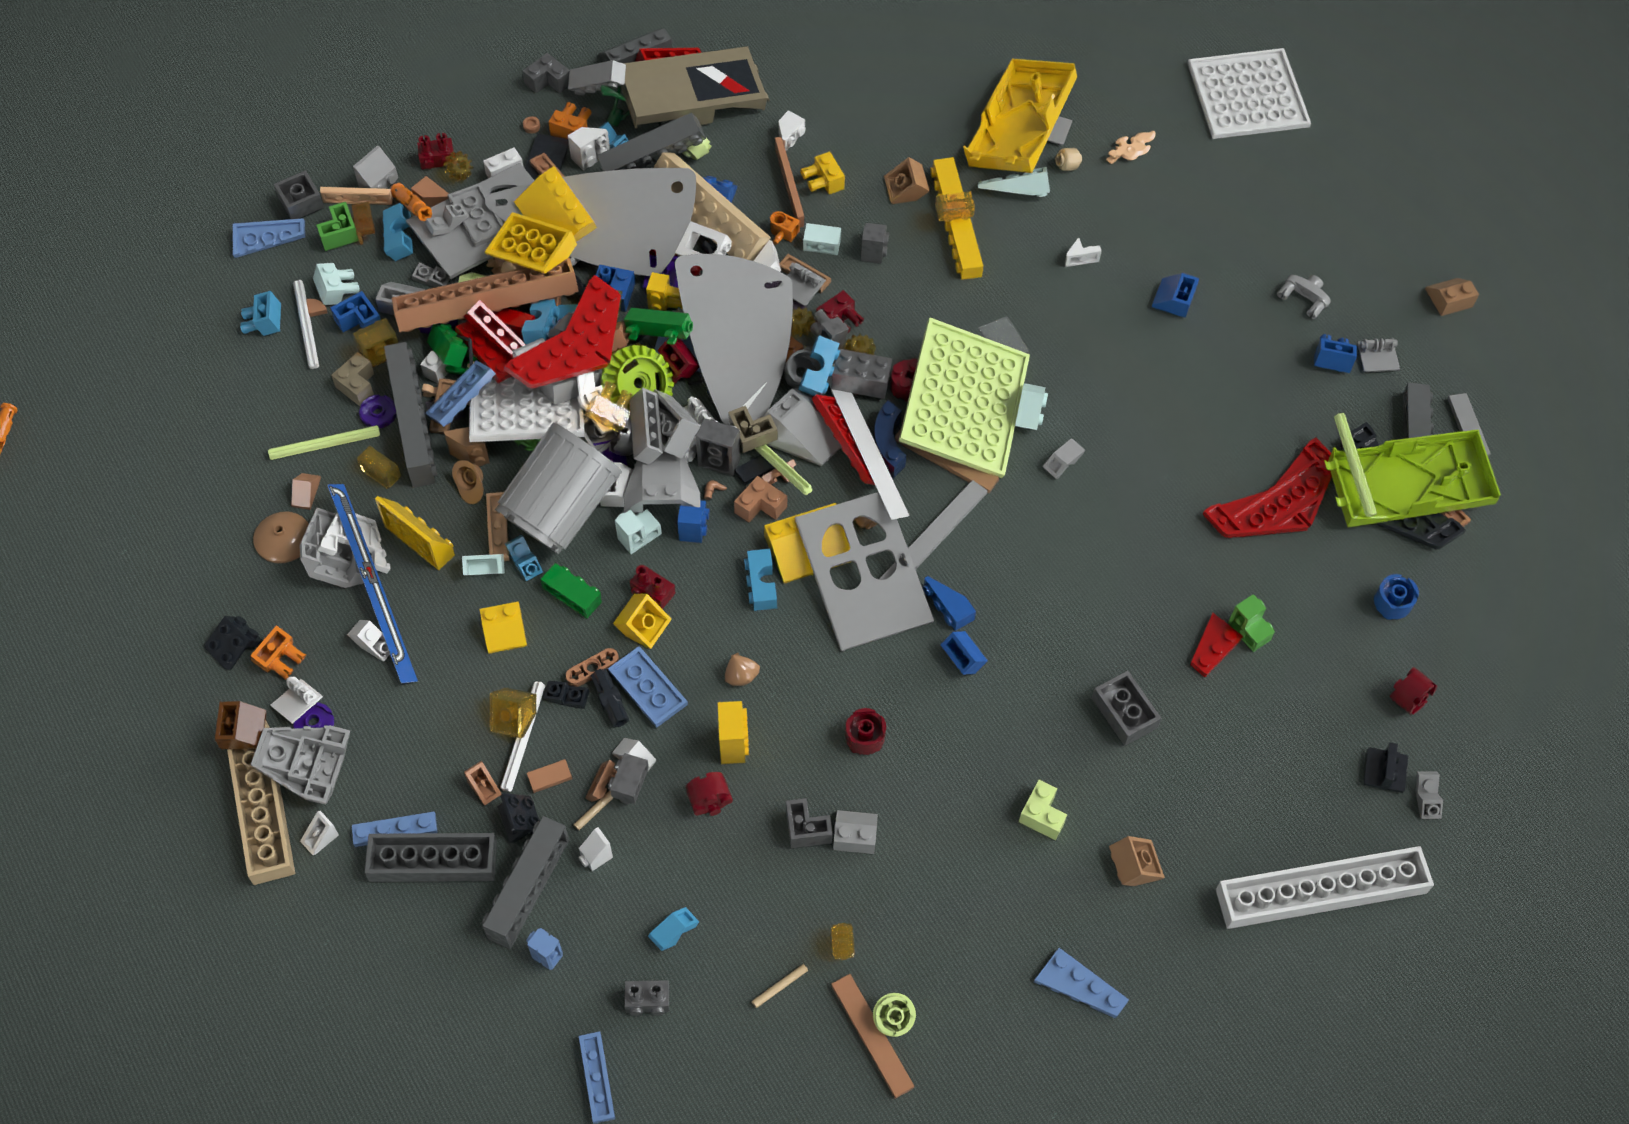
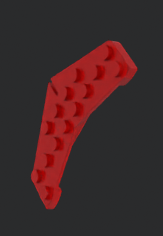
(580, 348)
(1284, 507)

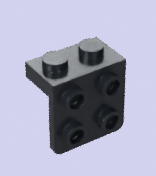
(231, 640)

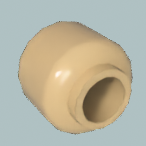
(1068, 159)

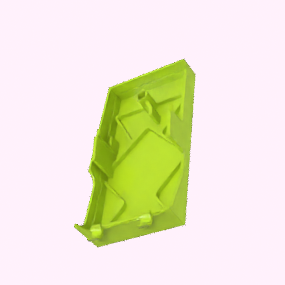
(1417, 477)

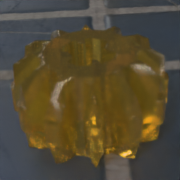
(464, 163)
(801, 321)
(861, 344)
(843, 941)

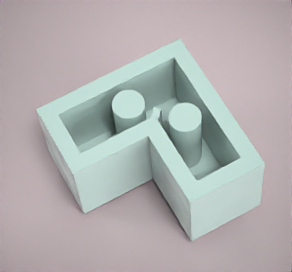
(1030, 406)
(636, 530)

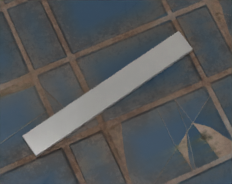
(942, 525)

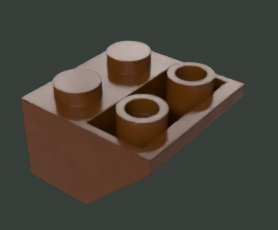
(239, 725)

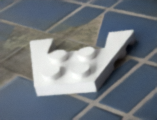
(371, 535)

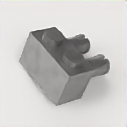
(830, 328)
(628, 779)
(646, 997)

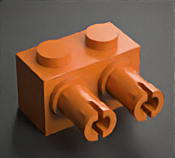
(564, 123)
(271, 649)

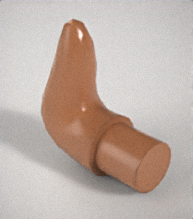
(709, 489)

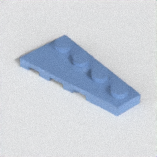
(1073, 979)

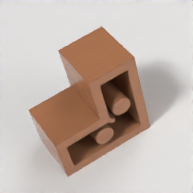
(760, 496)

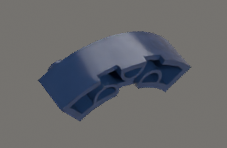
(885, 426)

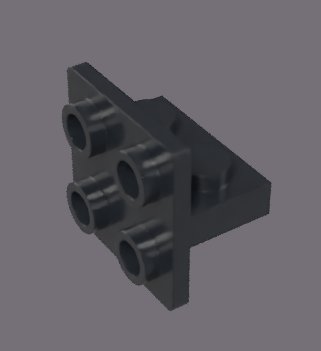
(1386, 768)
(517, 815)

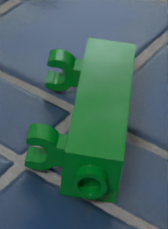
(658, 323)

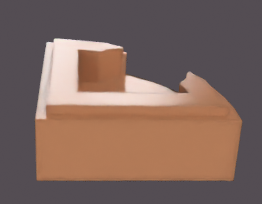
(315, 307)

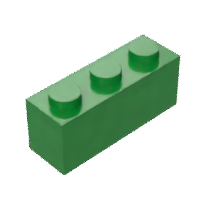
(446, 345)
(571, 590)

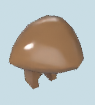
(741, 670)

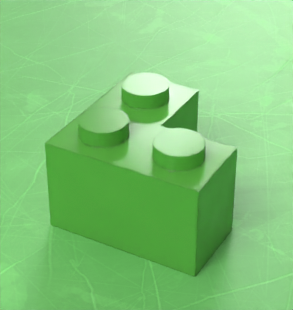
(339, 230)
(1249, 623)

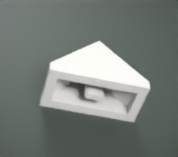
(633, 748)
(318, 834)

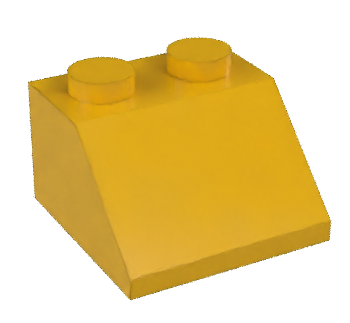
(642, 620)
(503, 627)

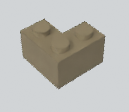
(353, 377)
(753, 433)

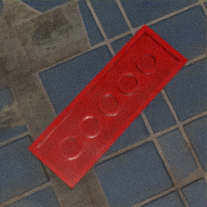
(835, 420)

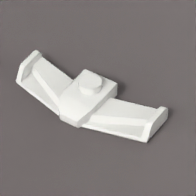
(587, 391)

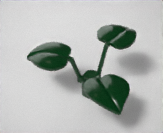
(616, 114)

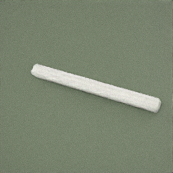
(306, 324)
(519, 746)

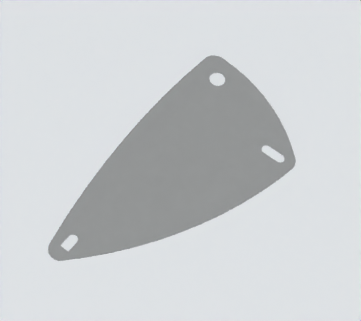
(631, 215)
(737, 328)

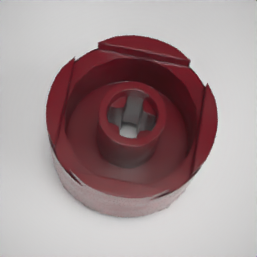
(902, 378)
(1413, 691)
(865, 742)
(708, 794)

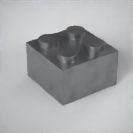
(298, 195)

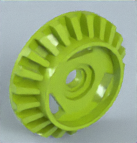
(647, 365)

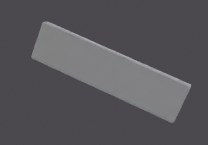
(1465, 415)

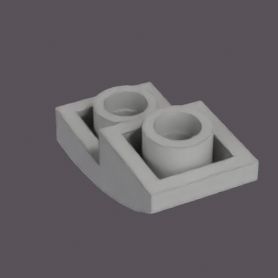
(430, 276)

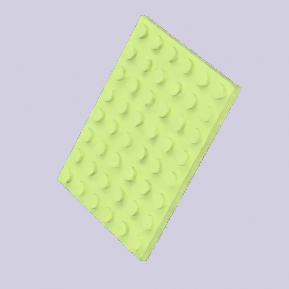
(964, 398)

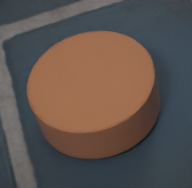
(531, 125)

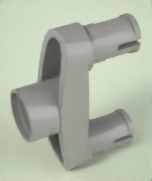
(1308, 288)

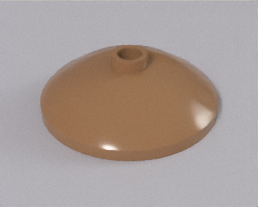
(283, 545)

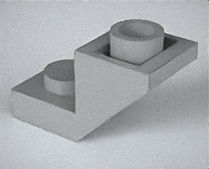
(452, 217)
(1063, 457)
(1428, 799)

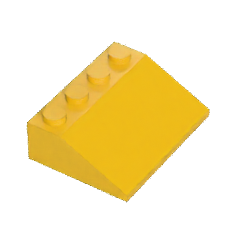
(554, 203)
(531, 243)
(415, 533)
(789, 551)

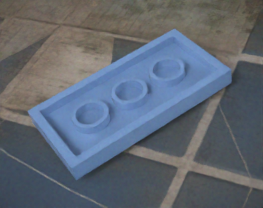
(460, 393)
(647, 686)

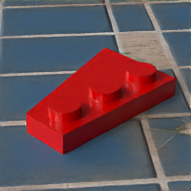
(1214, 645)

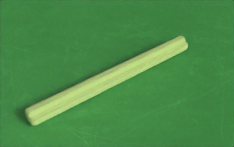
(323, 442)
(1355, 465)
(784, 469)

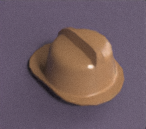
(468, 481)

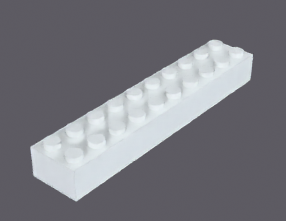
(1324, 887)

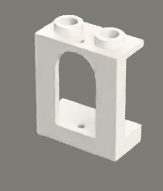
(692, 234)

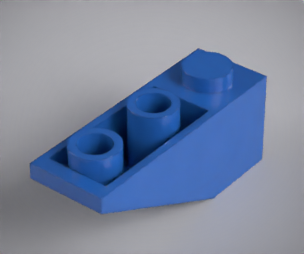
(953, 605)

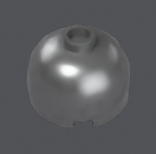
(623, 441)

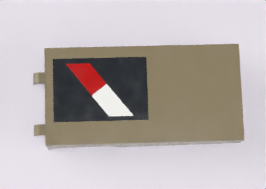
(692, 83)

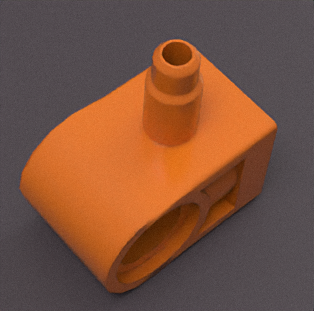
(784, 227)

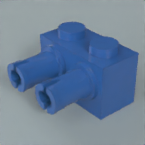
(1335, 354)

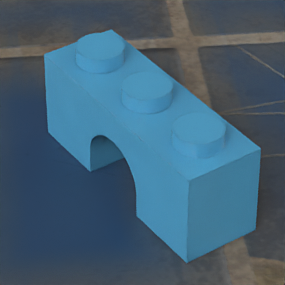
(396, 242)
(545, 314)
(825, 352)
(763, 594)

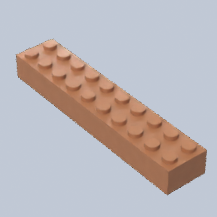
(495, 291)

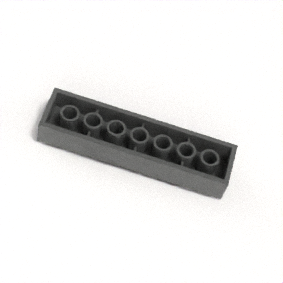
(411, 414)

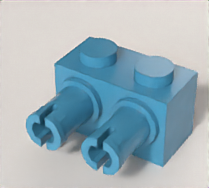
(265, 314)

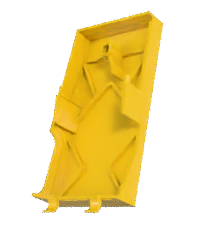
(1021, 115)

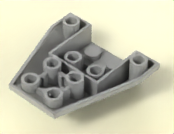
(802, 428)

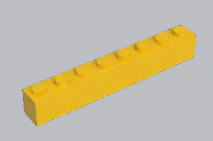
(960, 231)

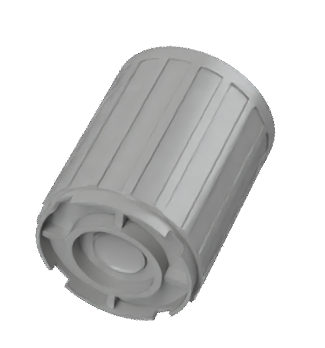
(557, 488)

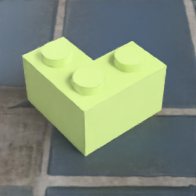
(1039, 813)

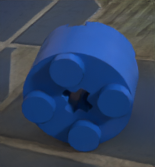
(1396, 597)

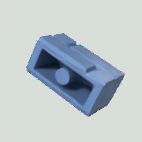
(544, 948)

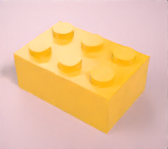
(733, 732)

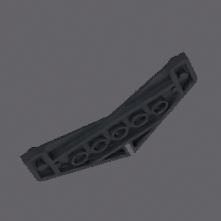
(1431, 529)

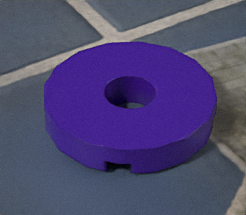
(375, 402)
(318, 711)

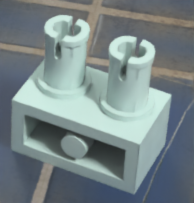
(329, 283)

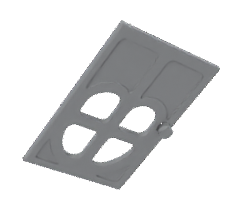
(456, 250)
(875, 606)

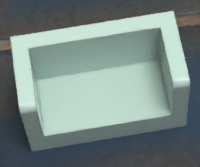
(822, 239)
(483, 564)

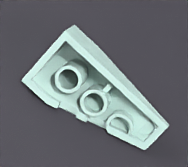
(1028, 183)

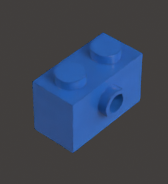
(963, 652)

